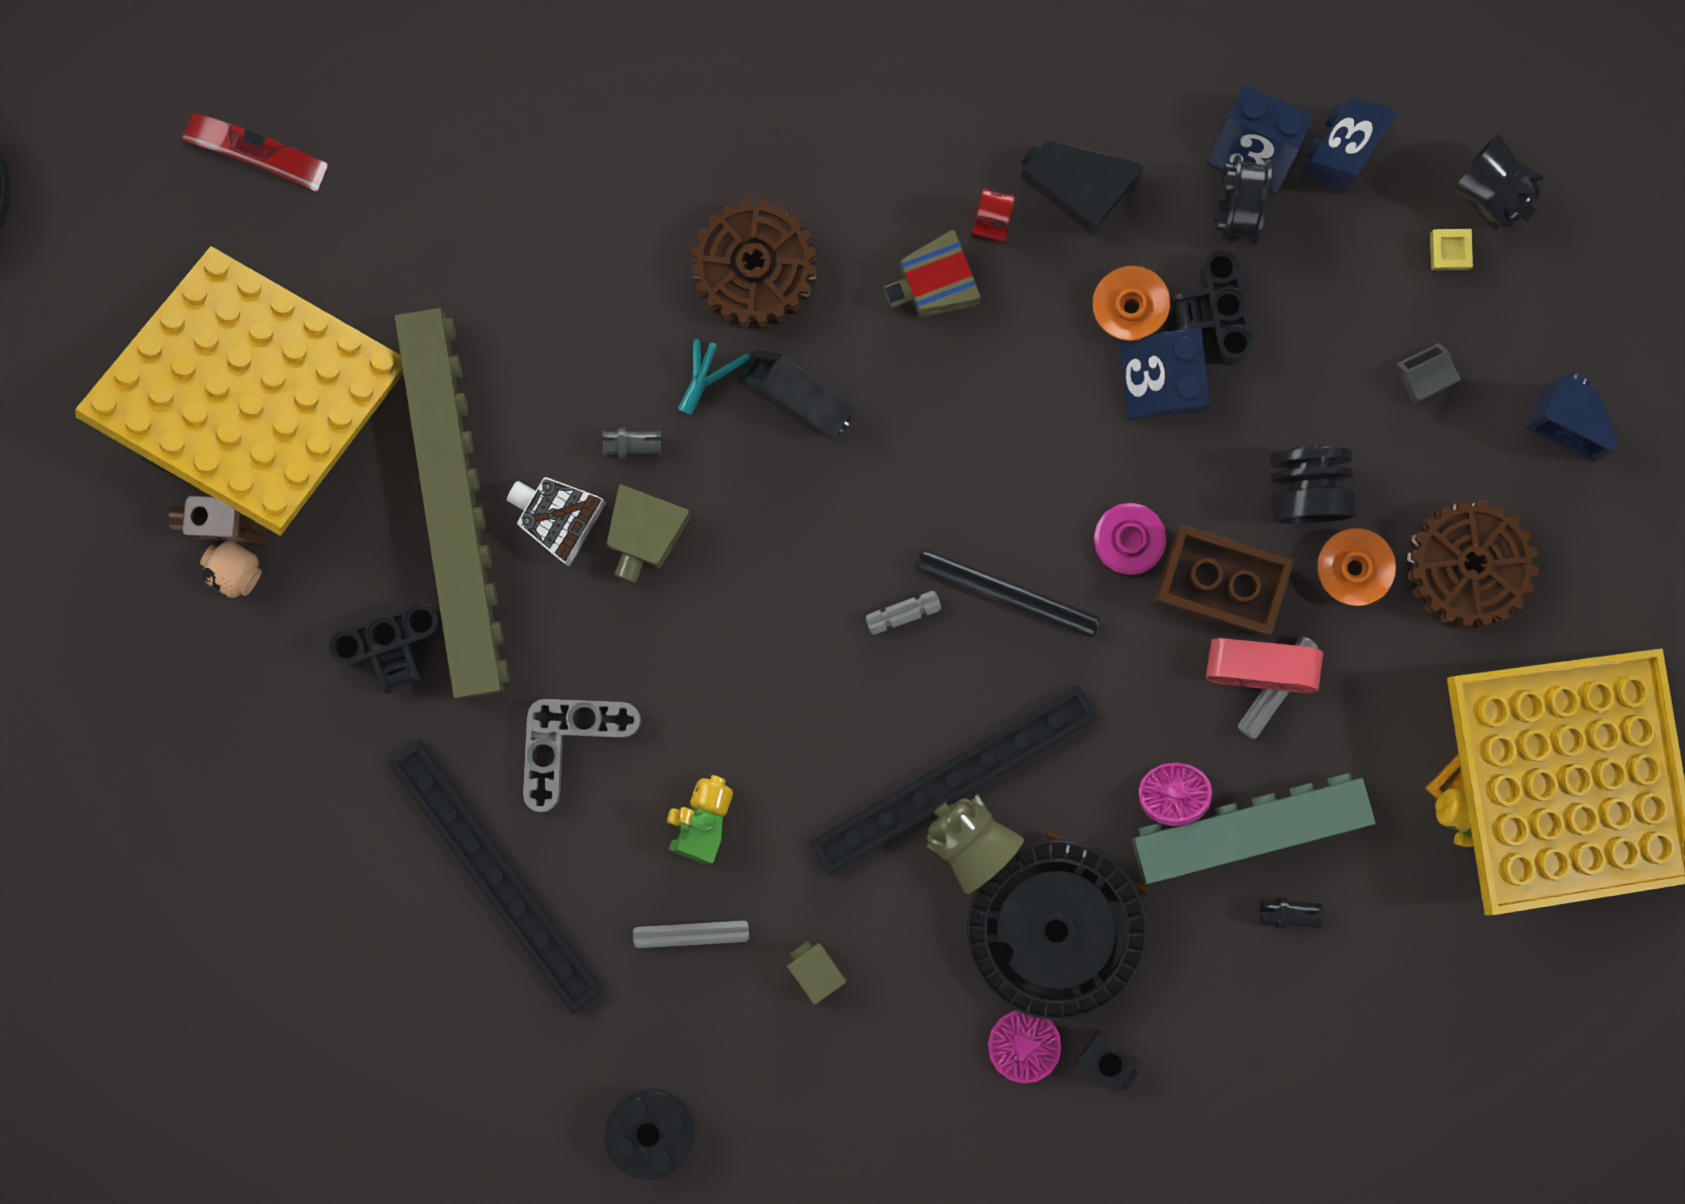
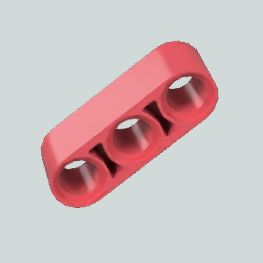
(1264, 665)

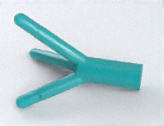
(700, 370)

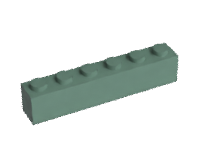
(1254, 829)

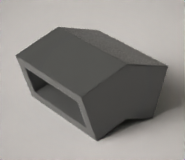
(1428, 372)

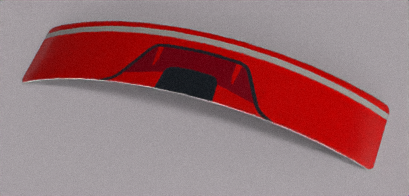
(255, 150)

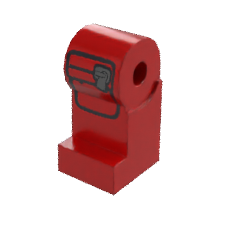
(993, 216)

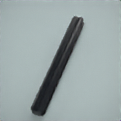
(1008, 592)

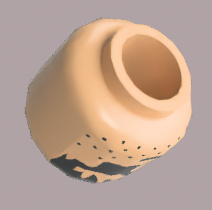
(230, 569)

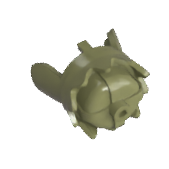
(972, 842)

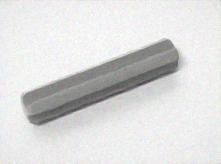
(1266, 704)
(691, 934)

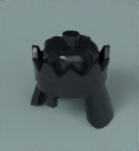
(1500, 185)

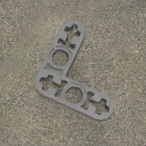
(554, 738)

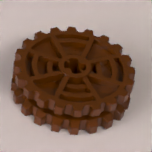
(744, 236)
(1467, 534)

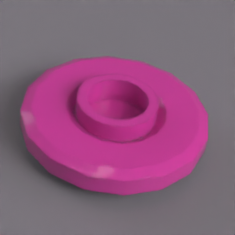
(1130, 539)
(1175, 794)
(1024, 1047)

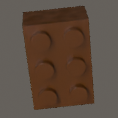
(1223, 581)

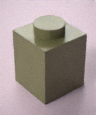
(815, 971)

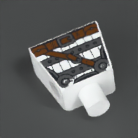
(556, 515)

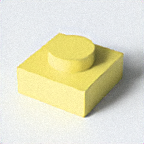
(1451, 249)

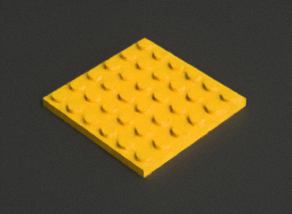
(242, 390)
(1571, 779)

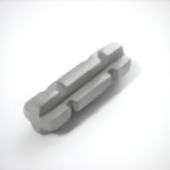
(903, 612)

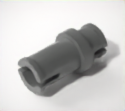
(631, 443)

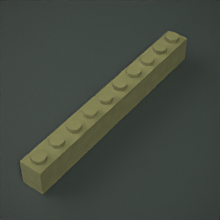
(450, 504)

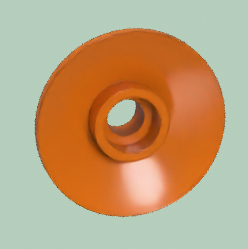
(1127, 286)
(1372, 555)

